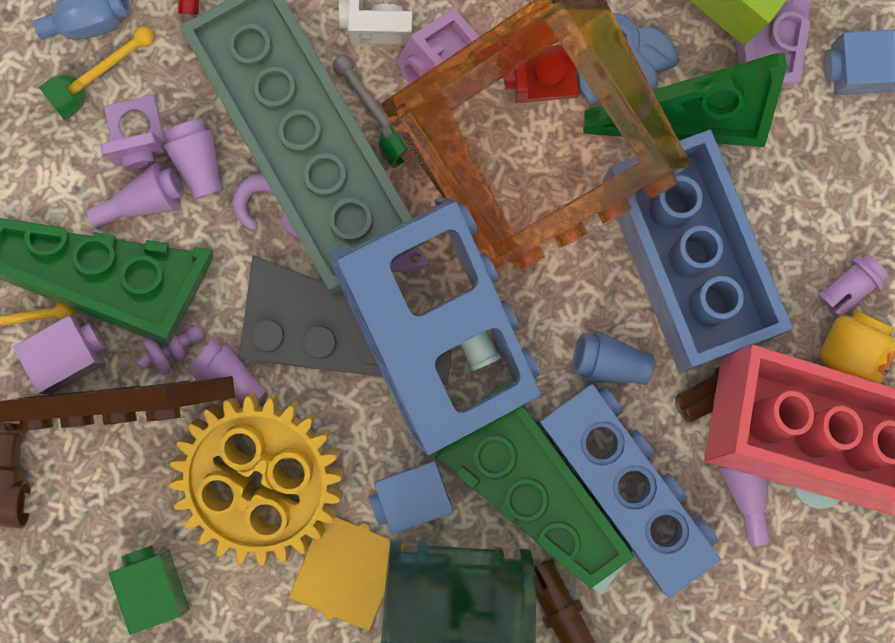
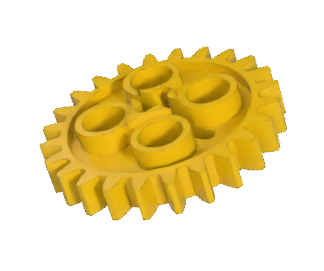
(276, 437)

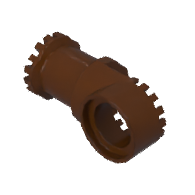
(12, 478)

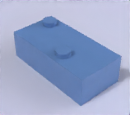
(702, 261)

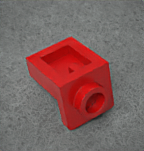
(544, 77)

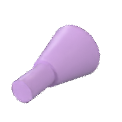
(149, 193)
(751, 499)

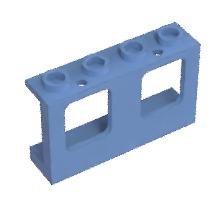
(410, 344)

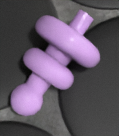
(160, 353)

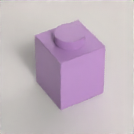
(61, 354)

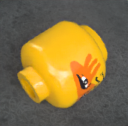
(859, 347)

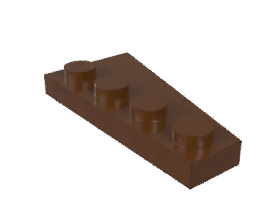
(114, 404)

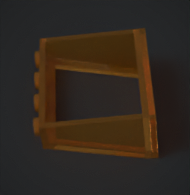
(608, 65)

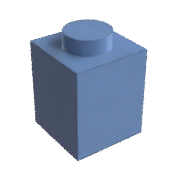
(862, 62)
(411, 498)

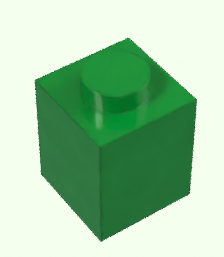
(148, 589)

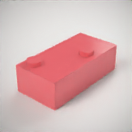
(805, 427)

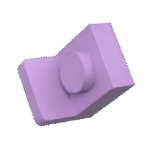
(434, 44)

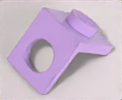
(138, 150)

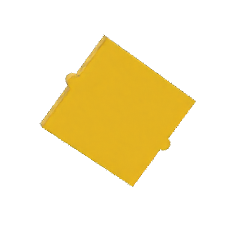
(344, 573)

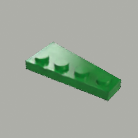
(105, 275)
(536, 489)

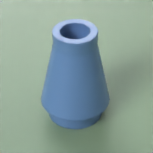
(611, 361)

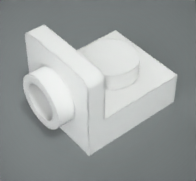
(379, 26)

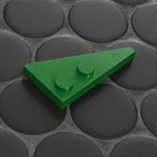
(731, 102)

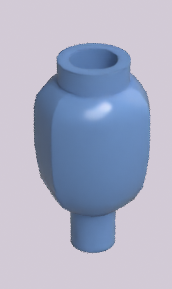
(82, 18)

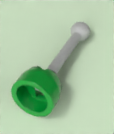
(389, 141)

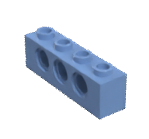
(669, 563)

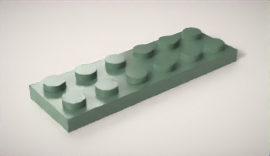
(296, 127)

